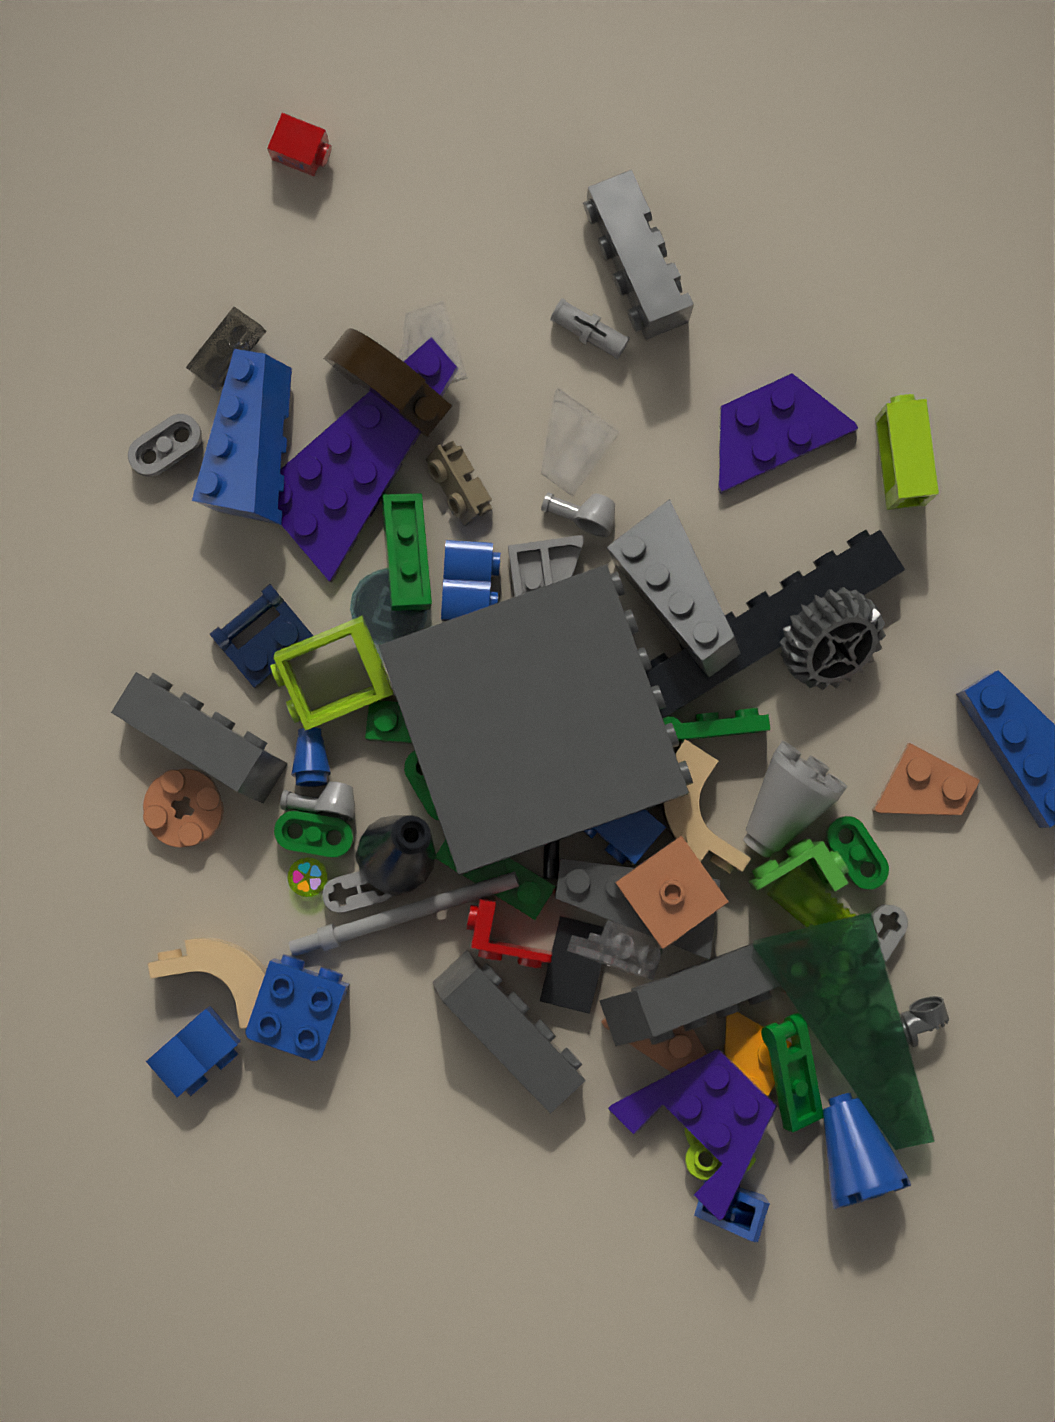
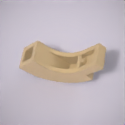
(685, 818)
(223, 959)

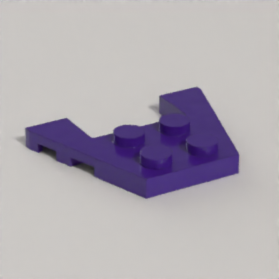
(718, 1108)

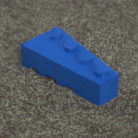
(247, 440)
(1019, 740)

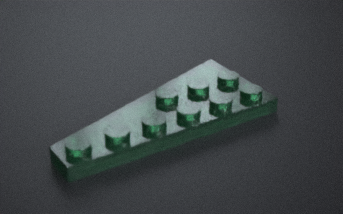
(848, 1001)

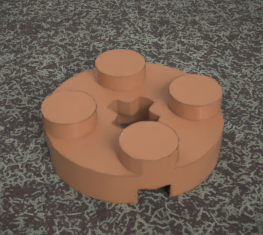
(173, 787)

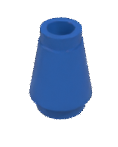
(310, 759)

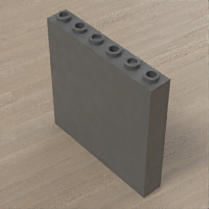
(535, 719)

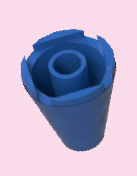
(858, 1154)

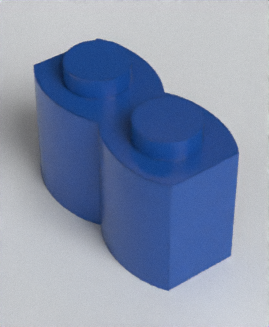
(468, 577)
(193, 1052)

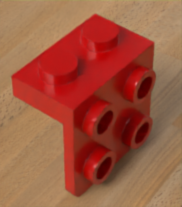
(480, 922)

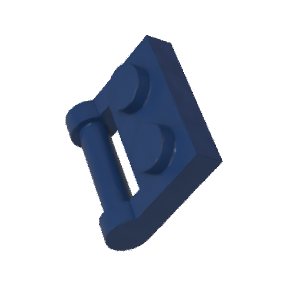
(258, 653)

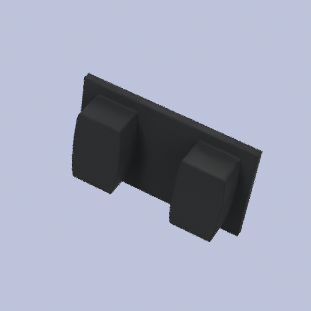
(570, 977)

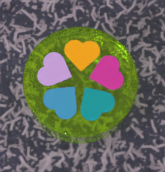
(307, 877)

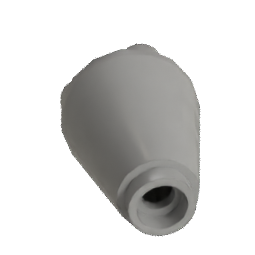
(790, 799)

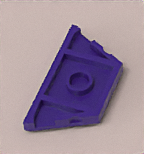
(774, 429)

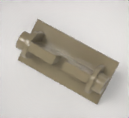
(448, 467)

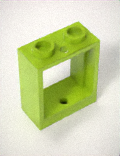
(906, 452)
(298, 705)

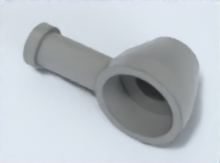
(594, 516)
(334, 801)

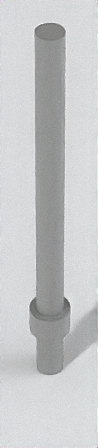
(331, 936)

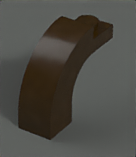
(389, 378)

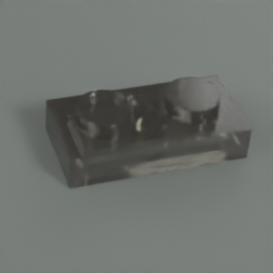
(215, 355)

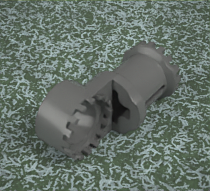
(924, 1016)

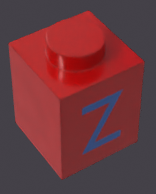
(299, 145)

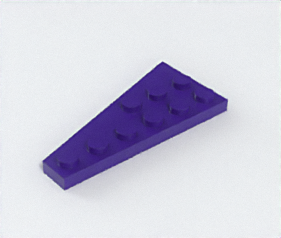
(350, 466)

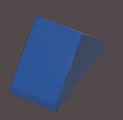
(744, 1216)

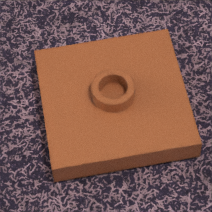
(671, 892)

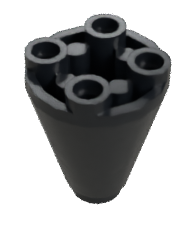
(396, 853)

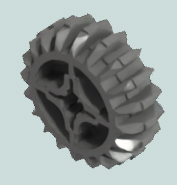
(832, 638)

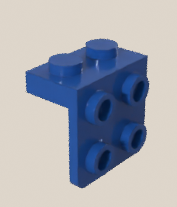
(296, 1007)

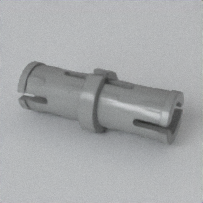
(589, 328)

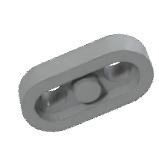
(163, 442)

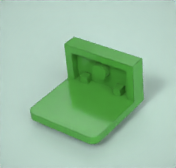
(826, 864)

